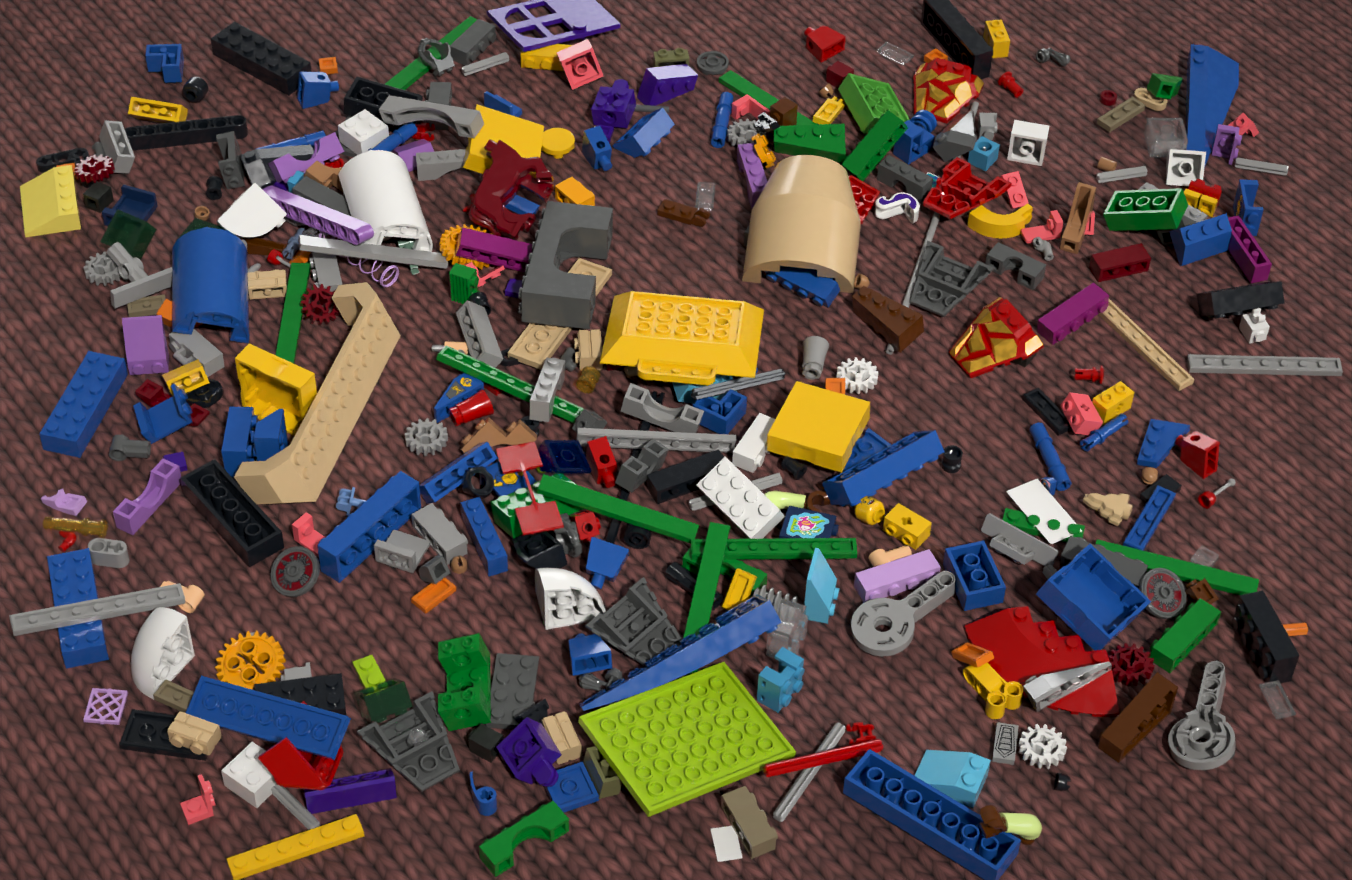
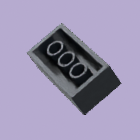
(370, 96)
(1240, 299)
(1265, 637)
(319, 691)

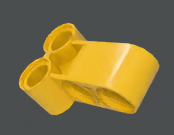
(994, 690)

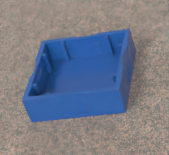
(1093, 598)

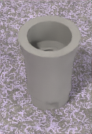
(814, 355)

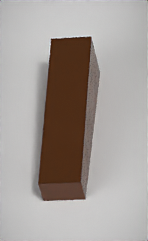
(262, 247)

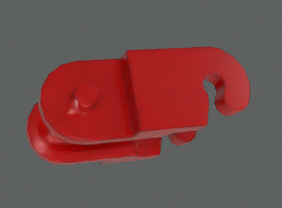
(421, 132)
(860, 728)

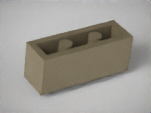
(749, 822)

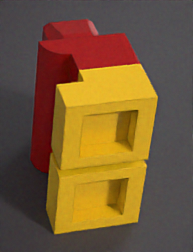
(1203, 196)

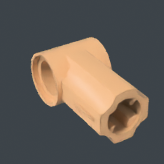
(881, 557)
(192, 594)

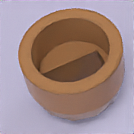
(825, 90)
(202, 209)
(860, 281)
(1149, 475)
(455, 567)

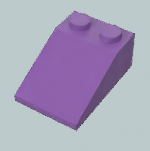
(145, 345)

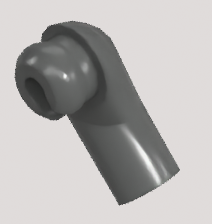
(98, 149)
(567, 356)

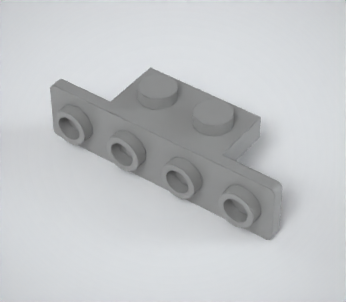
(1017, 543)

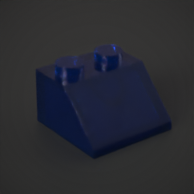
(563, 457)

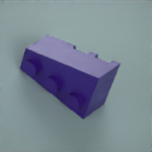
(666, 83)

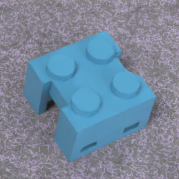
(780, 685)

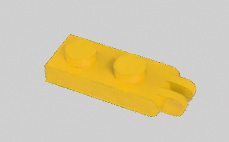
(828, 111)

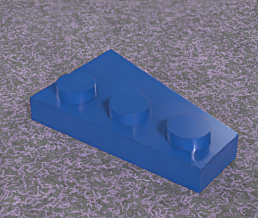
(1159, 441)
(866, 447)

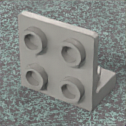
(401, 551)

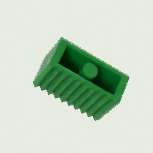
(462, 283)

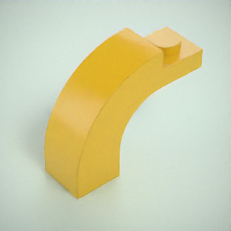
(998, 225)

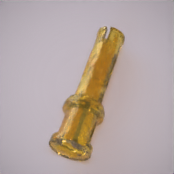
(82, 526)

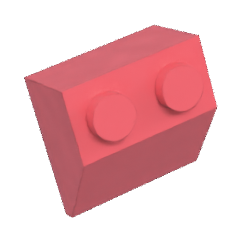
(580, 64)

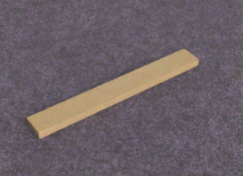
(1146, 347)

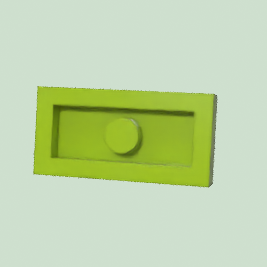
(368, 672)

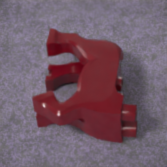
(501, 185)

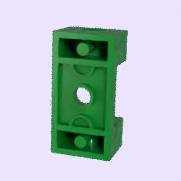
(466, 665)

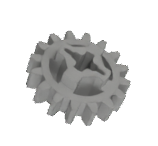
(742, 132)
(101, 269)
(426, 437)

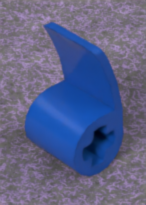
(484, 798)

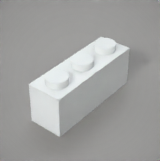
(753, 445)

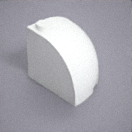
(252, 214)
(566, 598)
(160, 649)

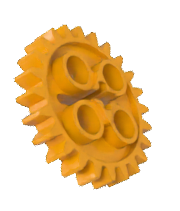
(448, 246)
(263, 649)

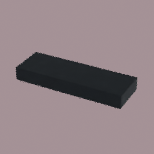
(1047, 411)

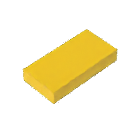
(739, 589)

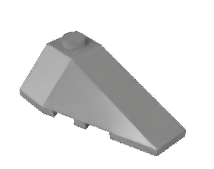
(1054, 686)

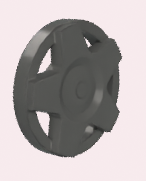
(713, 64)

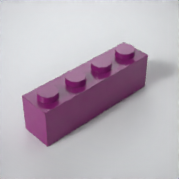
(493, 249)
(1248, 252)
(1073, 313)

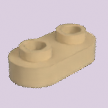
(1150, 100)

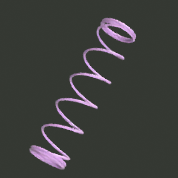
(384, 272)

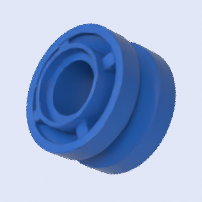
(925, 120)

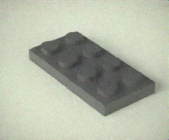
(512, 688)

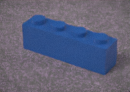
(806, 284)
(454, 473)
(484, 536)

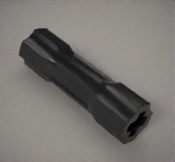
(682, 577)

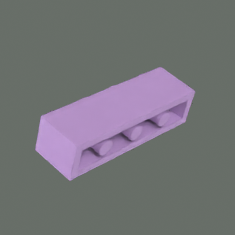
(896, 576)

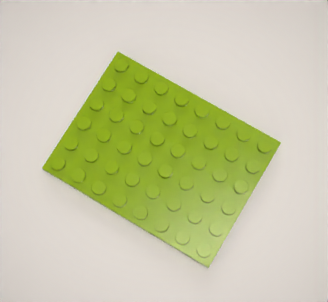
(686, 738)

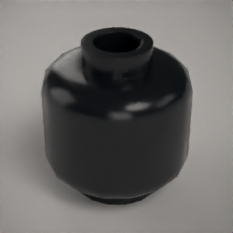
(195, 89)

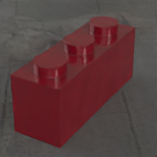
(1119, 262)

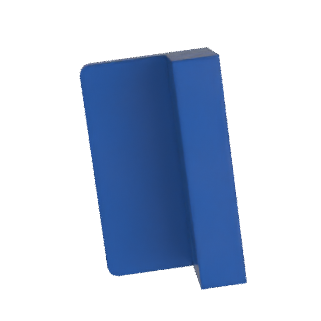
(498, 103)

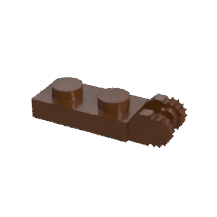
(683, 213)

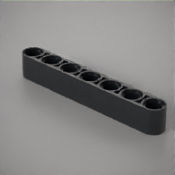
(185, 132)

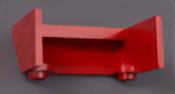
(298, 768)

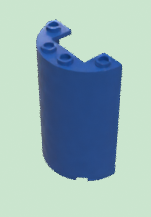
(210, 282)

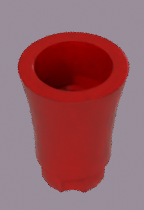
(471, 408)

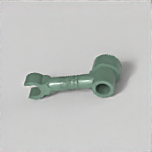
(408, 244)

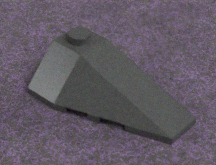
(956, 137)

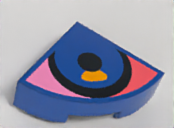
(1049, 484)

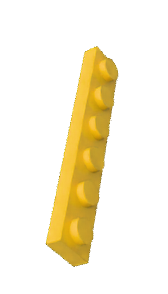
(295, 847)

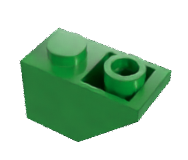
(1164, 85)

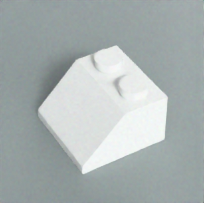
(1184, 166)

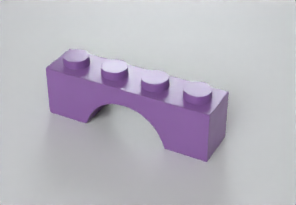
(324, 149)
(752, 167)
(162, 482)

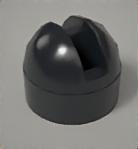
(1060, 782)

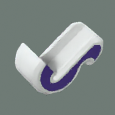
(896, 205)

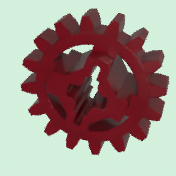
(94, 168)
(315, 311)
(1140, 668)

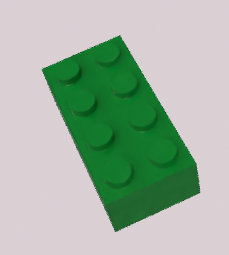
(1145, 209)
(505, 505)

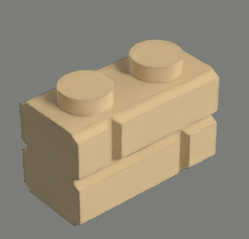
(267, 284)
(589, 349)
(194, 733)
(564, 736)

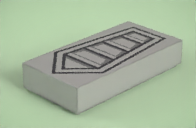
(1005, 743)

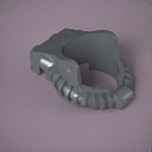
(427, 58)
(569, 537)

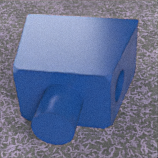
(314, 88)
(597, 148)
(605, 561)
(589, 654)

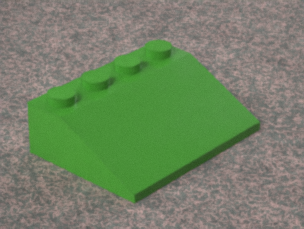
(869, 100)

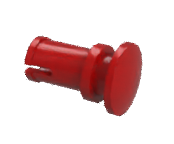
(1009, 83)
(1090, 374)

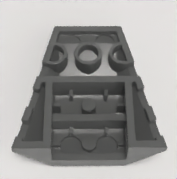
(945, 281)
(636, 625)
(420, 764)

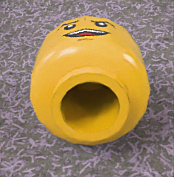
(870, 510)

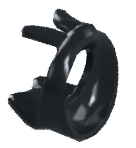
(486, 490)

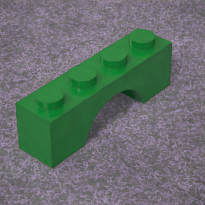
(728, 568)
(545, 823)

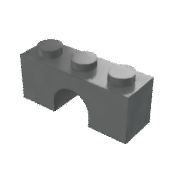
(916, 182)
(1005, 258)
(635, 471)

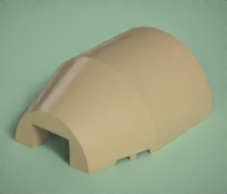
(805, 221)

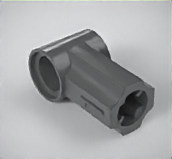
(124, 447)

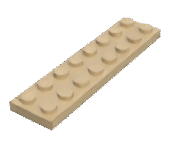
(542, 339)

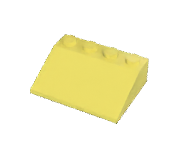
(50, 203)

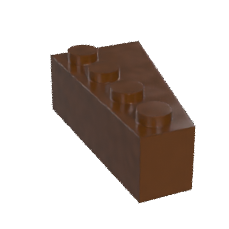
(891, 319)
(1138, 718)

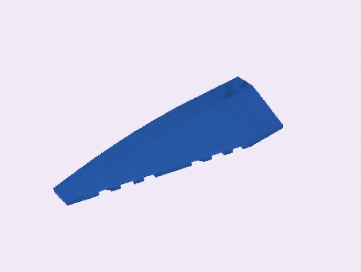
(1210, 91)
(731, 630)

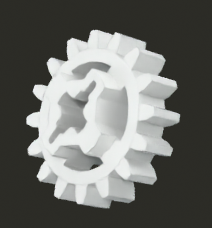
(858, 375)
(1040, 746)

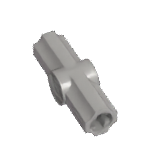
(128, 267)

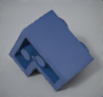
(166, 59)
(913, 143)
(723, 414)

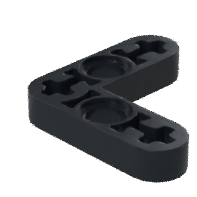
(46, 163)

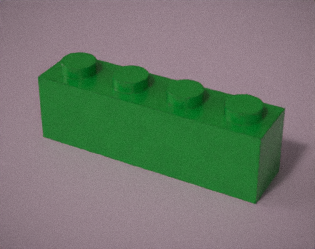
(874, 145)
(1184, 635)

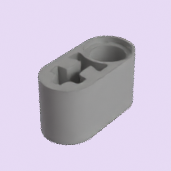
(109, 552)

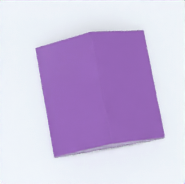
(408, 152)

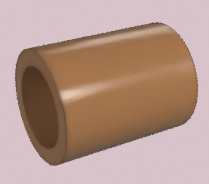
(1106, 164)

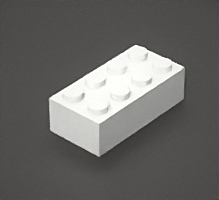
(740, 500)

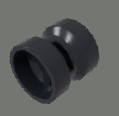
(481, 299)
(951, 459)

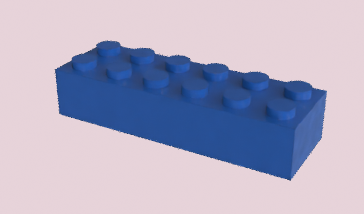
(83, 404)
(883, 468)
(373, 521)
(75, 582)

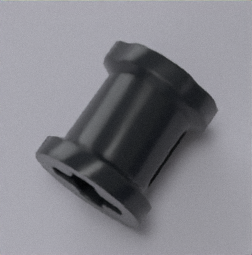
(214, 188)
(794, 467)

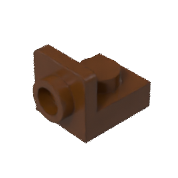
(1201, 590)

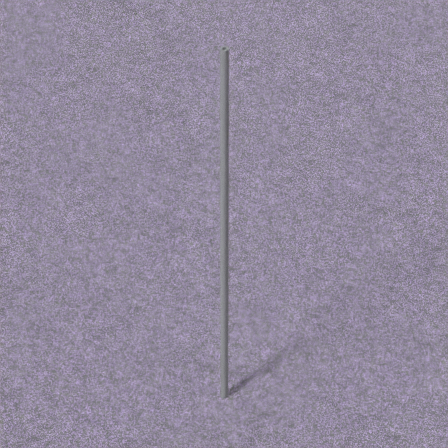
(929, 236)

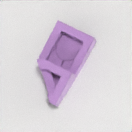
(65, 503)

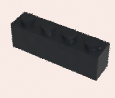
(682, 477)

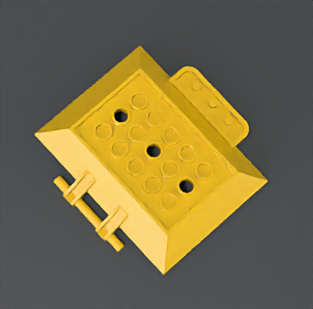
(713, 340)

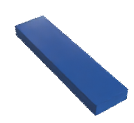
(1149, 518)

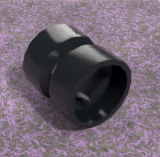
(637, 537)

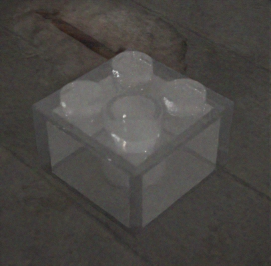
(1164, 135)
(790, 630)

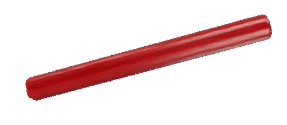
(821, 758)

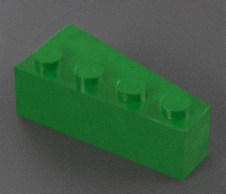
(815, 140)

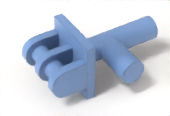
(346, 500)

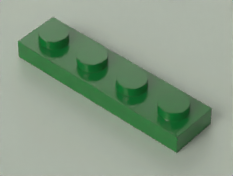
(1027, 524)

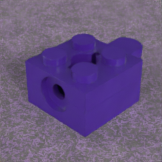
(614, 105)
(531, 753)

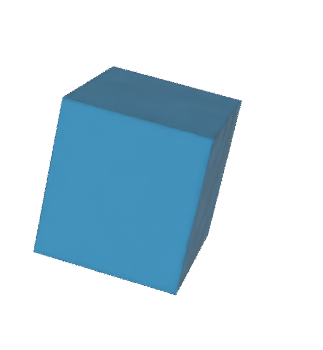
(984, 153)

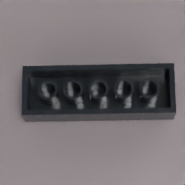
(957, 36)
(259, 57)
(232, 513)

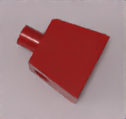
(824, 42)
(1199, 453)
(601, 461)

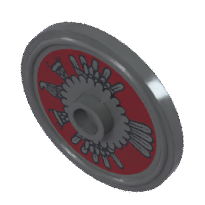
(295, 571)
(1164, 591)

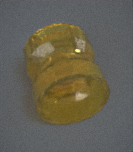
(590, 377)

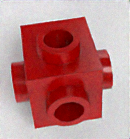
(587, 519)

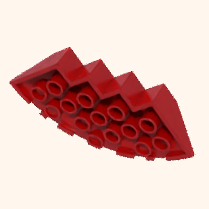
(1035, 649)

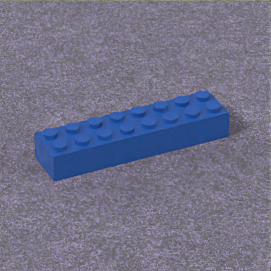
(929, 816)

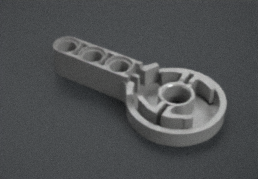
(896, 614)
(1204, 723)

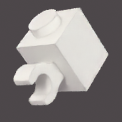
(1254, 326)

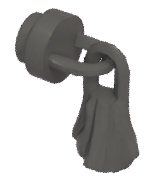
(1043, 56)
(589, 681)

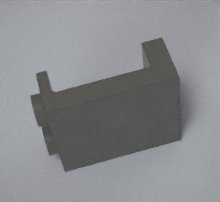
(231, 166)

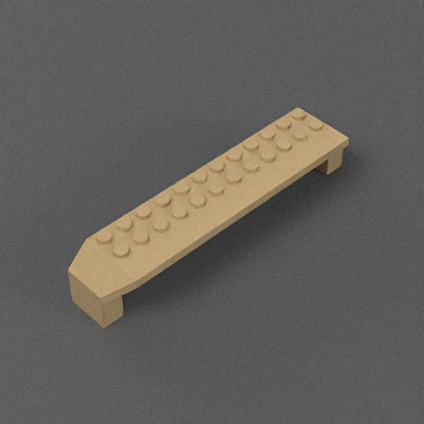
(305, 465)

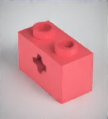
(1081, 413)

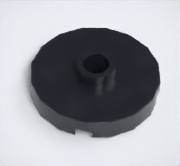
(206, 394)

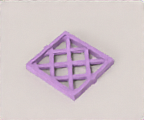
(87, 717)

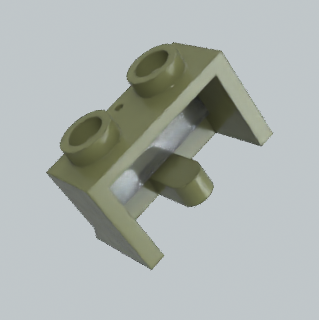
(669, 58)

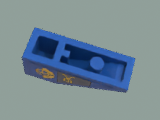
(459, 390)

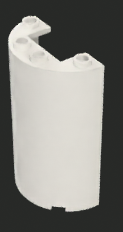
(384, 197)

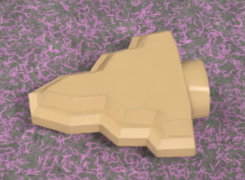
(1110, 506)

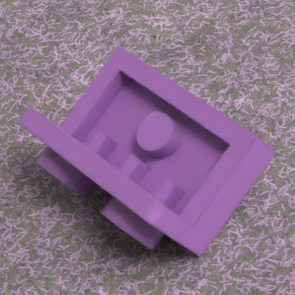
(1226, 141)

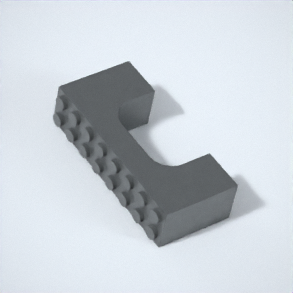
(563, 233)

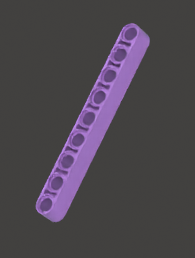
(321, 217)

